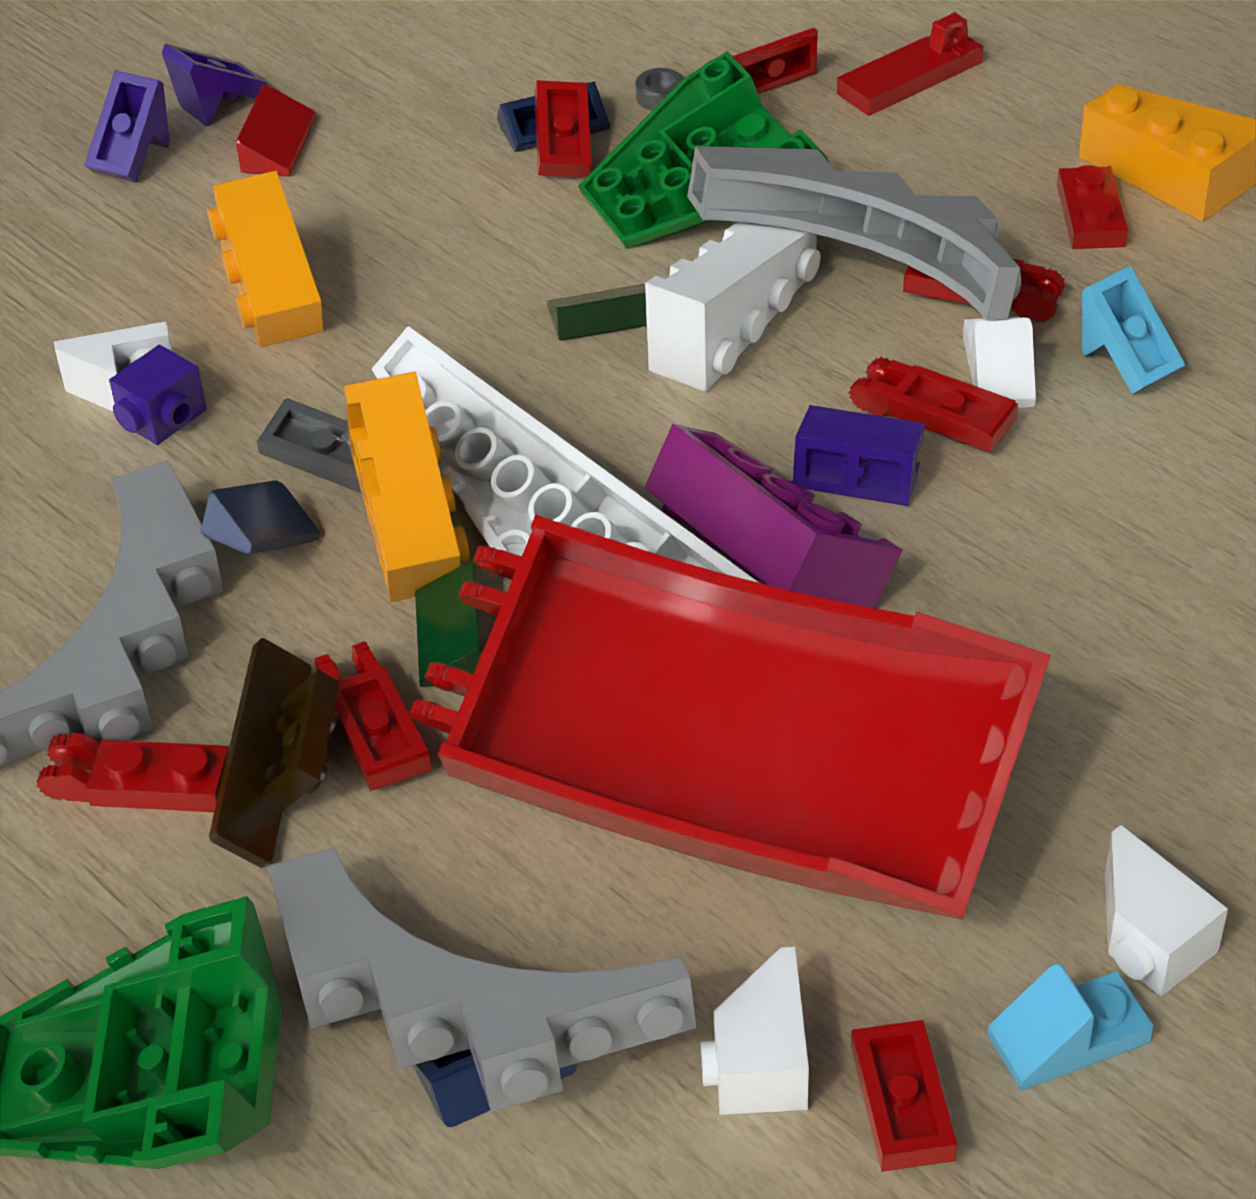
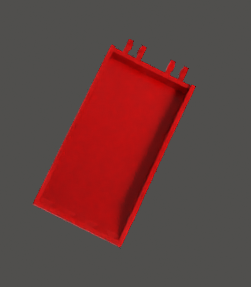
(739, 719)

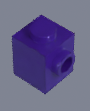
(157, 394)

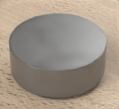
(655, 85)

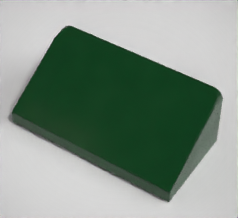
(599, 312)
(446, 625)

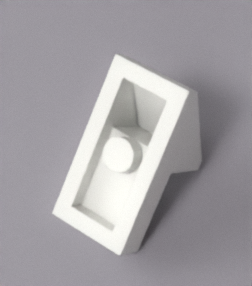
(1002, 357)
(95, 358)

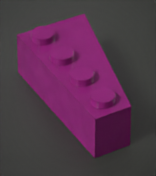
(767, 521)

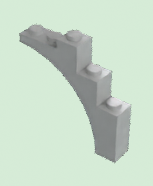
(875, 210)
(132, 632)
(442, 1003)

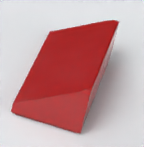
(781, 60)
(273, 133)

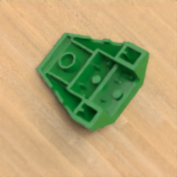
(150, 1056)

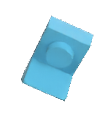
(1126, 323)
(1067, 1026)

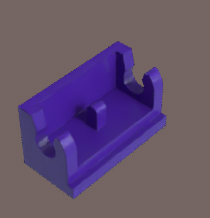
(857, 454)

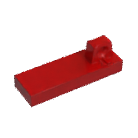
(912, 67)

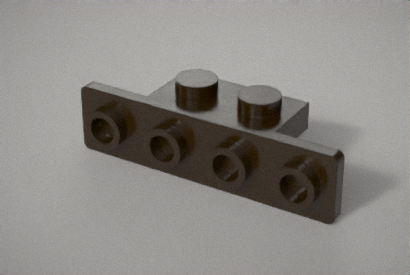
(272, 750)

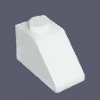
(1156, 915)
(760, 1043)

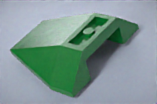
(647, 177)

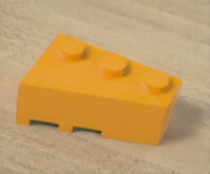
(1171, 148)
(265, 259)
(402, 484)

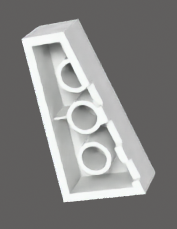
(724, 300)

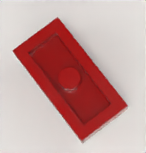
(562, 129)
(1092, 207)
(903, 1095)

